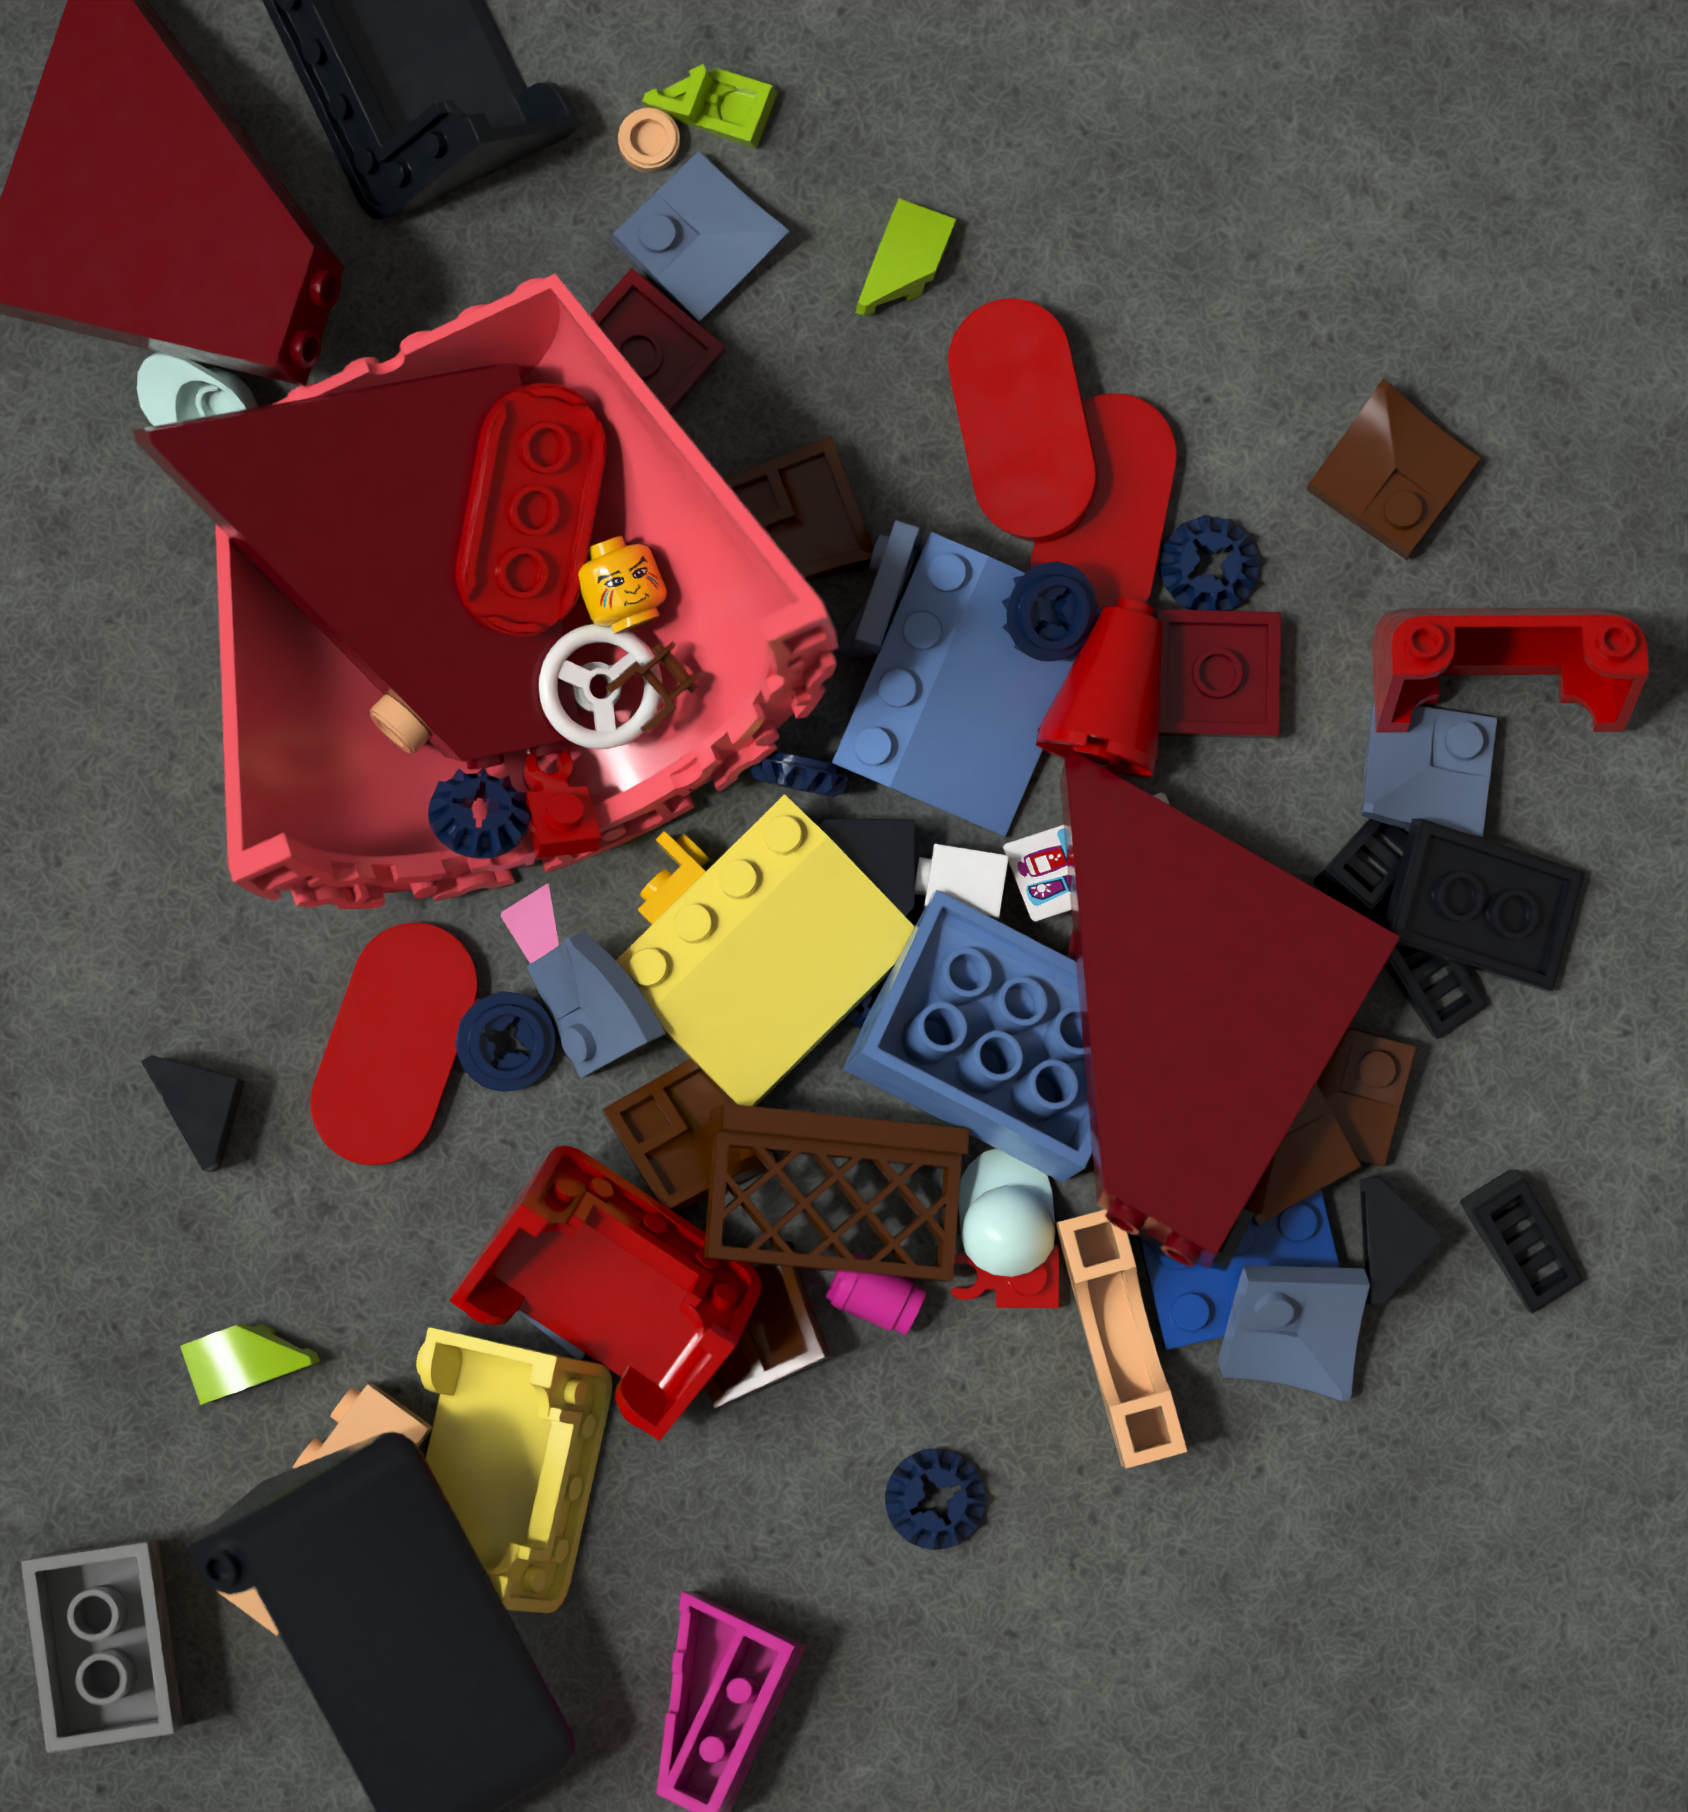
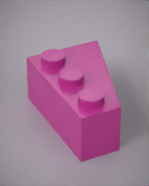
(721, 1702)

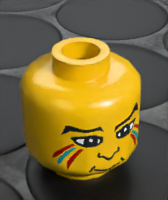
(621, 585)

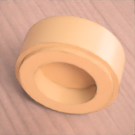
(649, 140)
(399, 724)

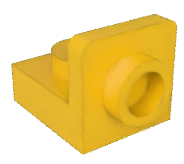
(668, 887)

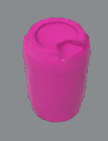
(877, 1299)

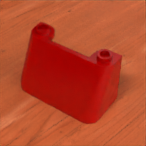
(1593, 652)
(615, 1282)

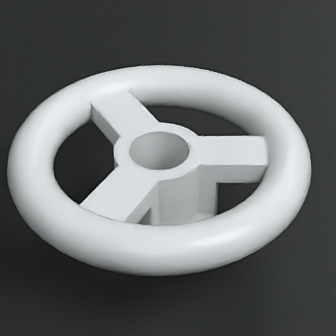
(557, 667)

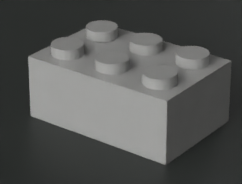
(102, 1645)

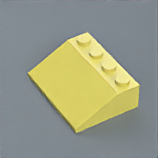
(766, 953)

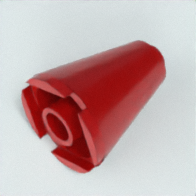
(1111, 694)

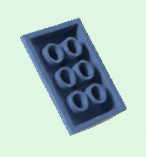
(950, 696)
(983, 1037)

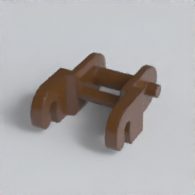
(677, 670)

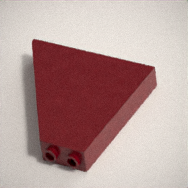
(153, 211)
(361, 525)
(1201, 1006)

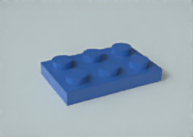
(1197, 1301)

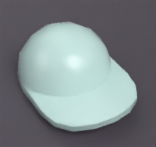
(182, 390)
(1006, 1214)

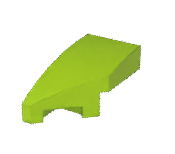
(718, 104)
(906, 255)
(241, 1359)

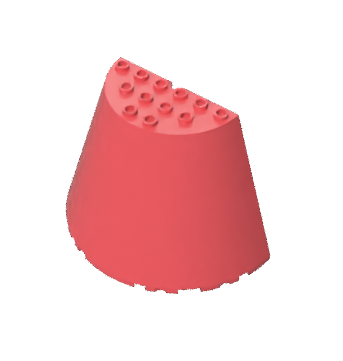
(343, 811)

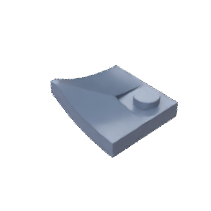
(698, 237)
(894, 563)
(1430, 771)
(593, 1004)
(1296, 1327)

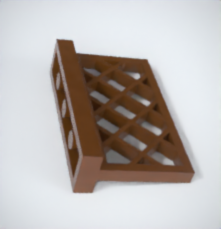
(844, 1138)

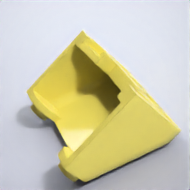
(516, 1456)

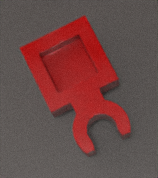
(560, 815)
(1027, 1290)

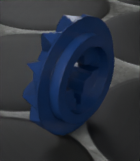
(1205, 592)
(1074, 609)
(800, 774)
(453, 818)
(512, 1069)
(945, 1470)

